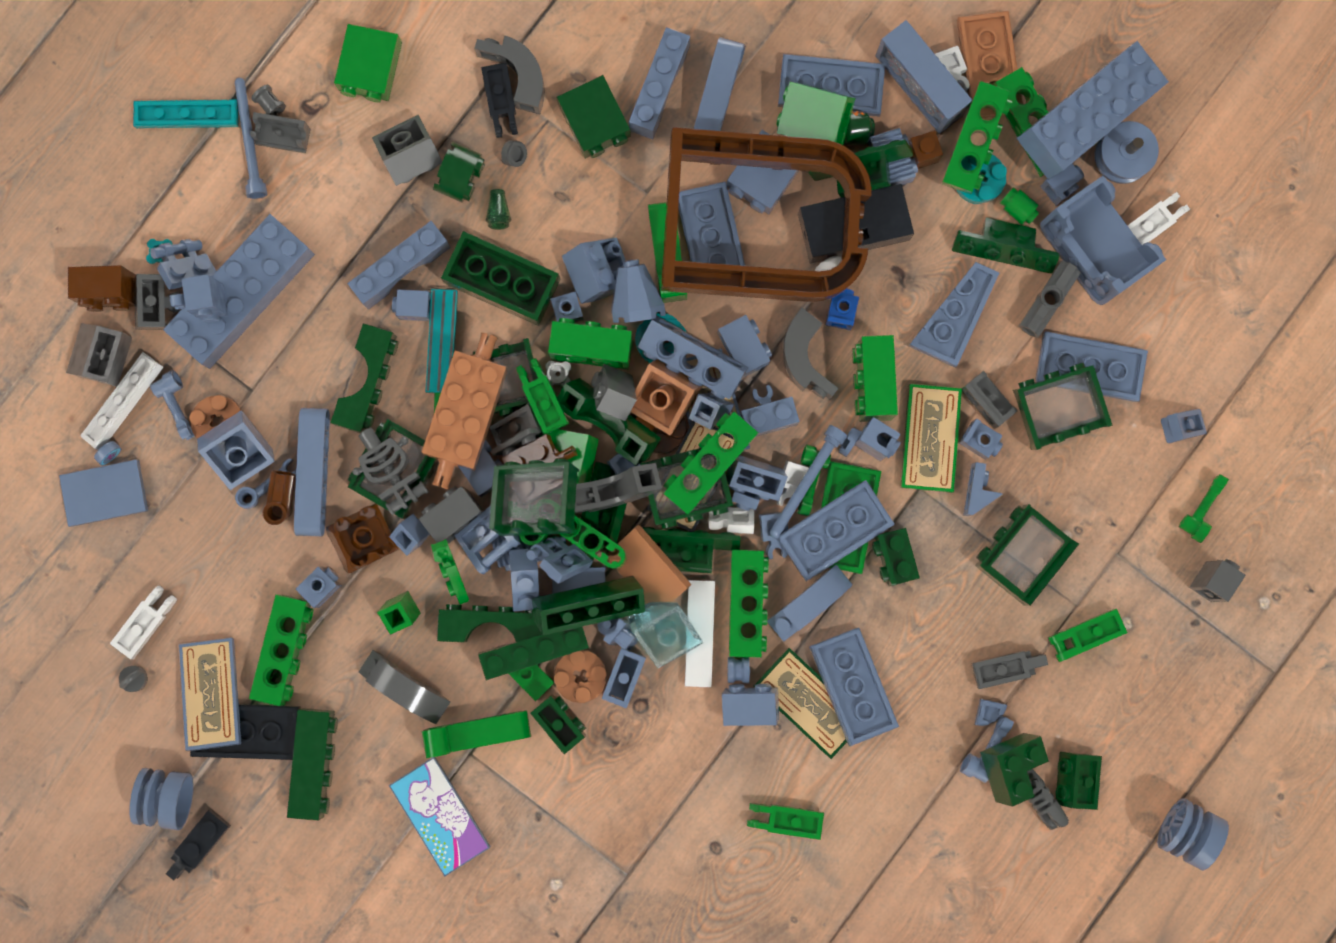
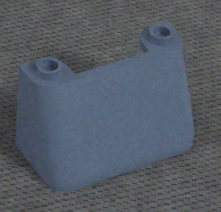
(1099, 242)

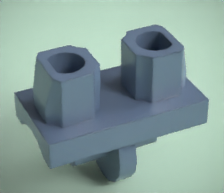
(618, 633)

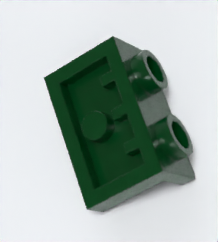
(896, 557)
(1078, 780)

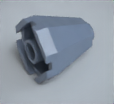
(635, 294)

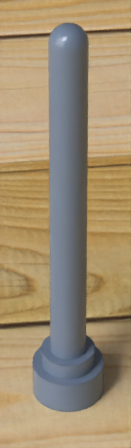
(255, 187)
(833, 439)

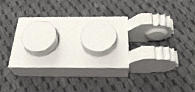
(1156, 220)
(142, 624)

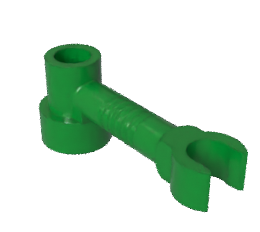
(807, 458)
(1194, 524)

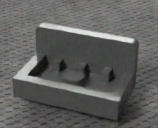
(515, 431)

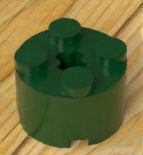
(458, 172)

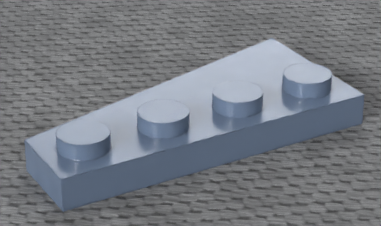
(954, 321)

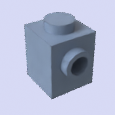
(319, 586)

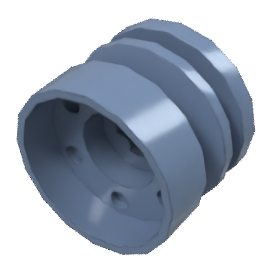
(161, 798)
(1193, 834)

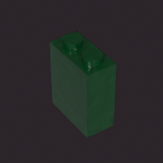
(594, 117)

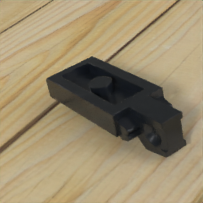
(198, 844)

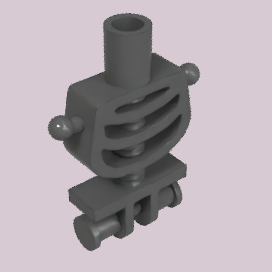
(379, 453)

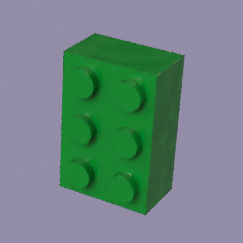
(590, 344)
(875, 378)

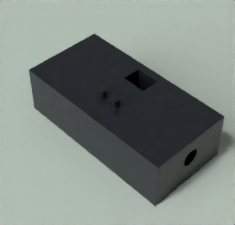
(883, 224)

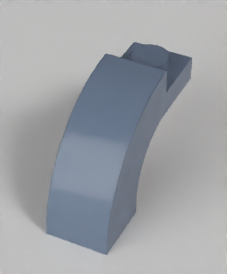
(810, 603)

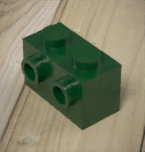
(558, 724)

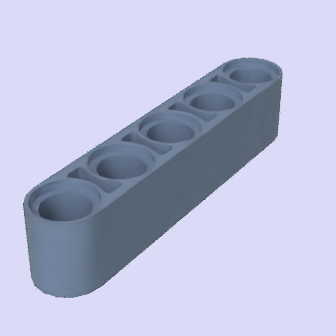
(311, 472)

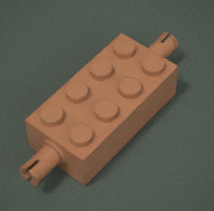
(464, 410)

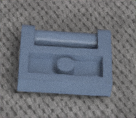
(478, 536)

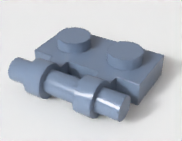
(174, 269)
(558, 559)

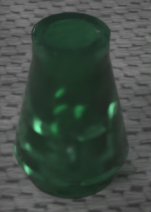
(498, 211)

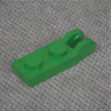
(542, 399)
(789, 821)

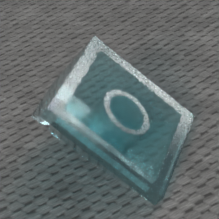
(664, 632)

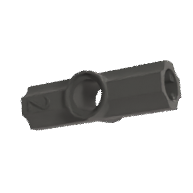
(1058, 287)

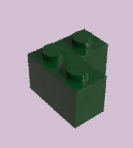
(1008, 767)

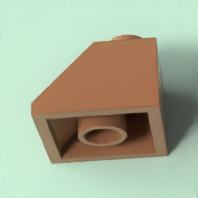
(664, 397)

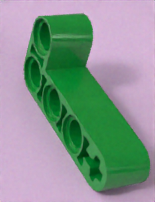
(657, 216)
(582, 532)
(475, 733)

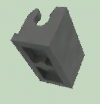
(280, 133)
(988, 400)

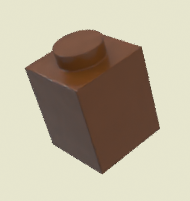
(926, 149)

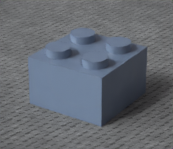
(235, 450)

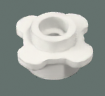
(563, 368)

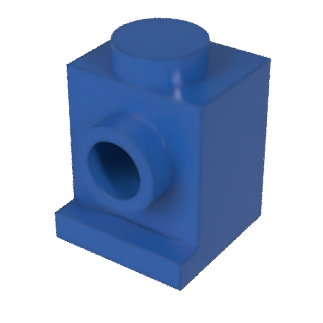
(838, 317)

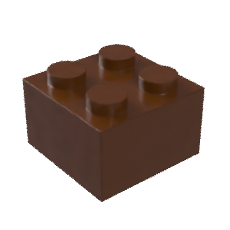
(101, 287)

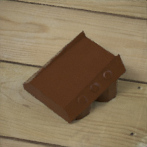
(361, 538)

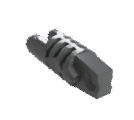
(1045, 804)

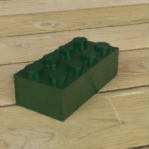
(500, 278)

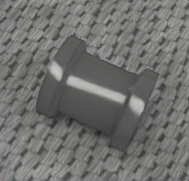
(268, 101)

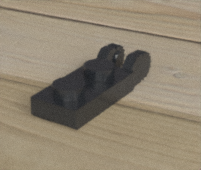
(499, 96)

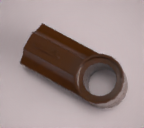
(280, 495)

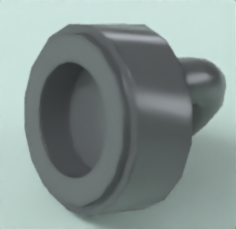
(513, 153)
(133, 678)

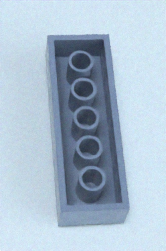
(1092, 110)
(250, 283)

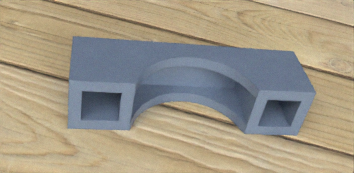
(658, 83)
(381, 277)

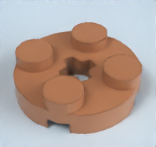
(206, 409)
(565, 677)

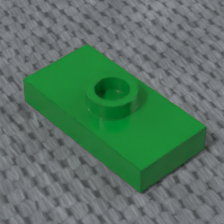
(533, 681)

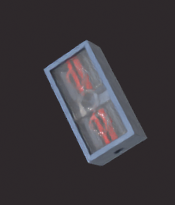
(923, 77)

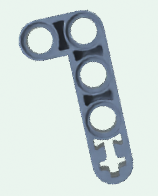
(719, 84)

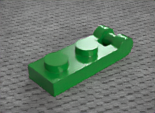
(1088, 634)

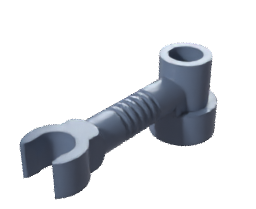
(167, 387)
(259, 491)
(973, 765)

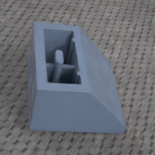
(594, 268)

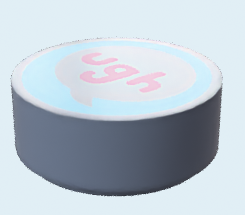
(107, 453)

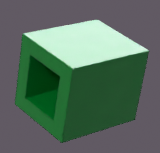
(399, 612)

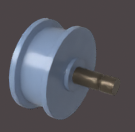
(1126, 152)

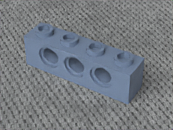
(707, 356)

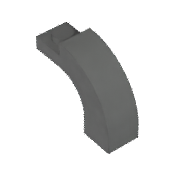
(530, 87)
(796, 358)
(619, 489)
(403, 688)

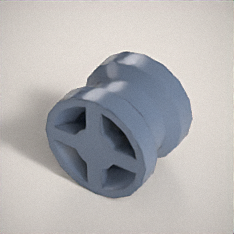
(738, 670)

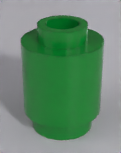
(1020, 206)

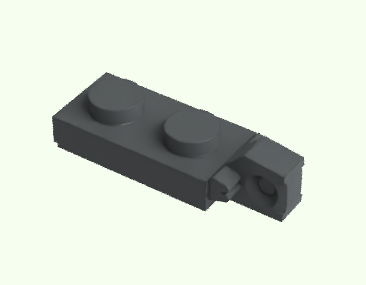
(1007, 668)

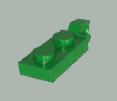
(448, 567)

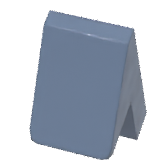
(1183, 425)
(976, 497)

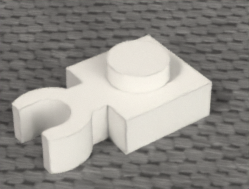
(954, 64)
(795, 474)
(735, 520)

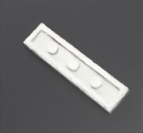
(121, 401)
(701, 615)

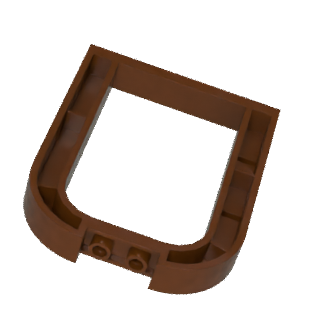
(778, 154)

